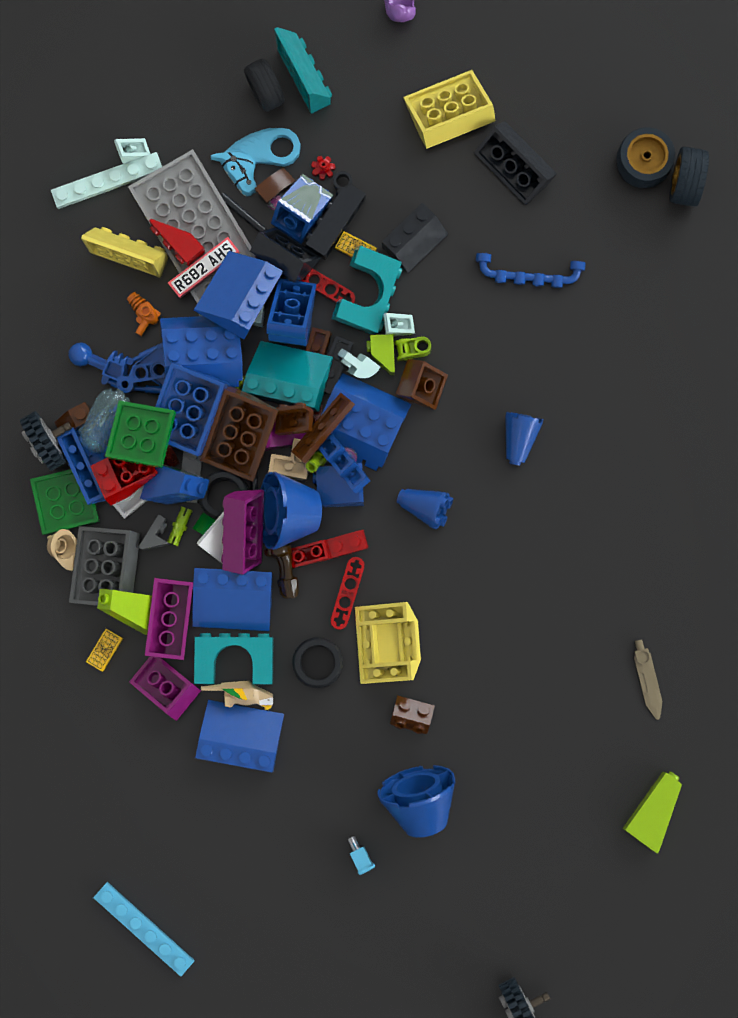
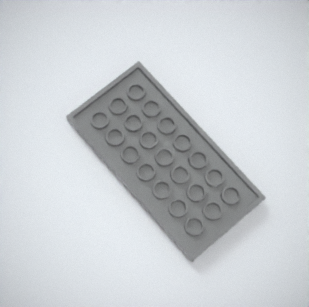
(188, 200)

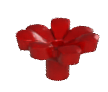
(323, 170)

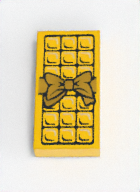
(348, 243)
(104, 650)

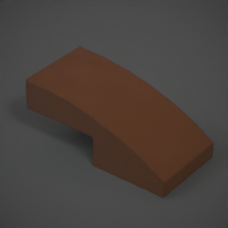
(274, 185)

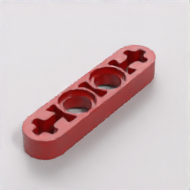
(324, 282)
(344, 592)

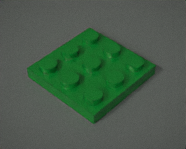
(140, 434)
(61, 503)

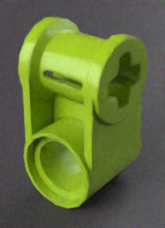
(411, 349)

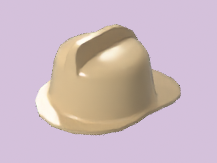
(63, 548)

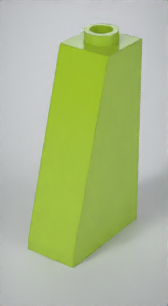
(126, 607)
(654, 812)

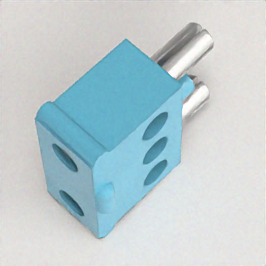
(360, 857)

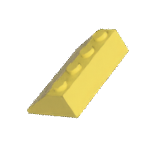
(450, 109)
(126, 251)

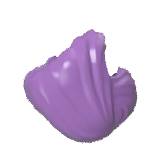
(400, 10)

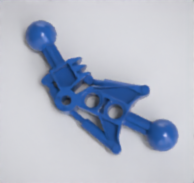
(117, 367)

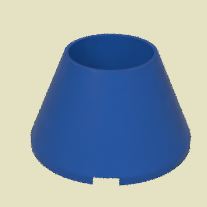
(289, 510)
(419, 799)

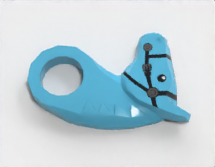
(241, 158)

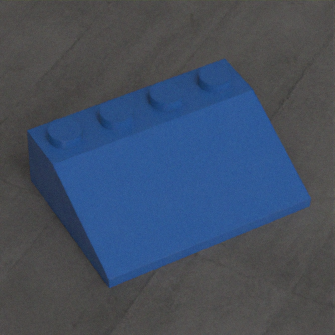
(238, 292)
(195, 401)
(232, 599)
(240, 736)

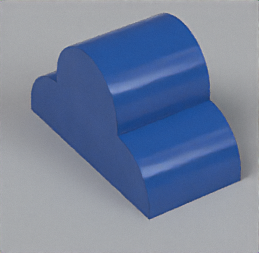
(291, 312)

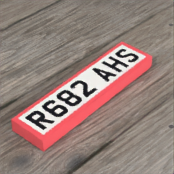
(201, 268)

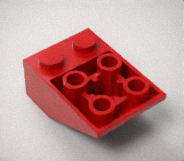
(120, 478)

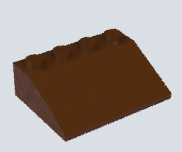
(239, 433)

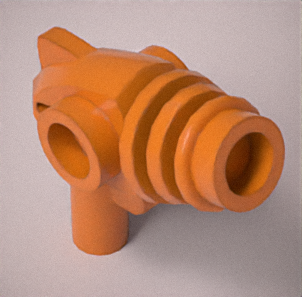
(144, 311)

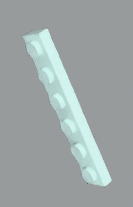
(105, 180)

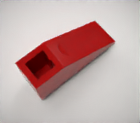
(182, 242)

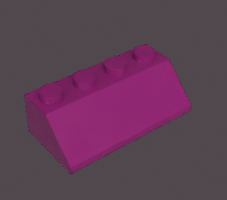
(242, 530)
(169, 619)

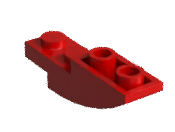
(328, 549)

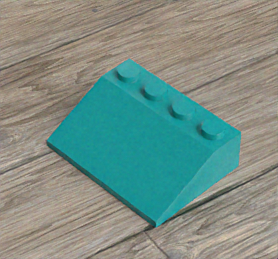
(302, 70)
(287, 375)

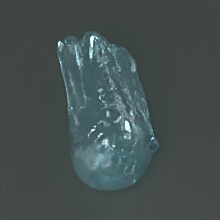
(99, 422)

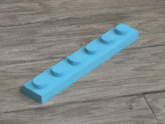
(144, 929)

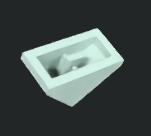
(131, 149)
(398, 324)

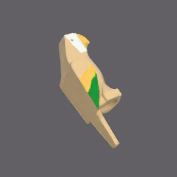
(242, 693)

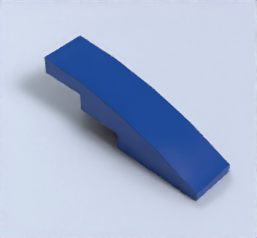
(344, 463)

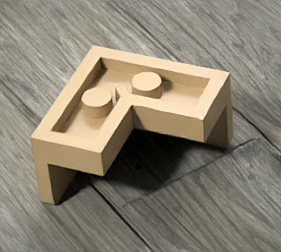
(289, 466)

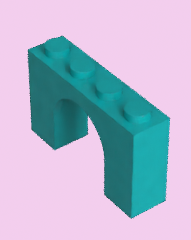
(385, 272)
(208, 648)

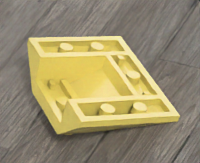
(387, 642)

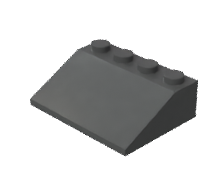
(103, 561)

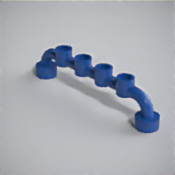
(520, 277)

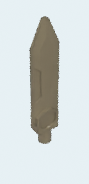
(648, 679)

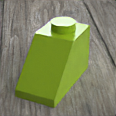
(382, 351)

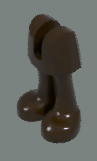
(287, 582)

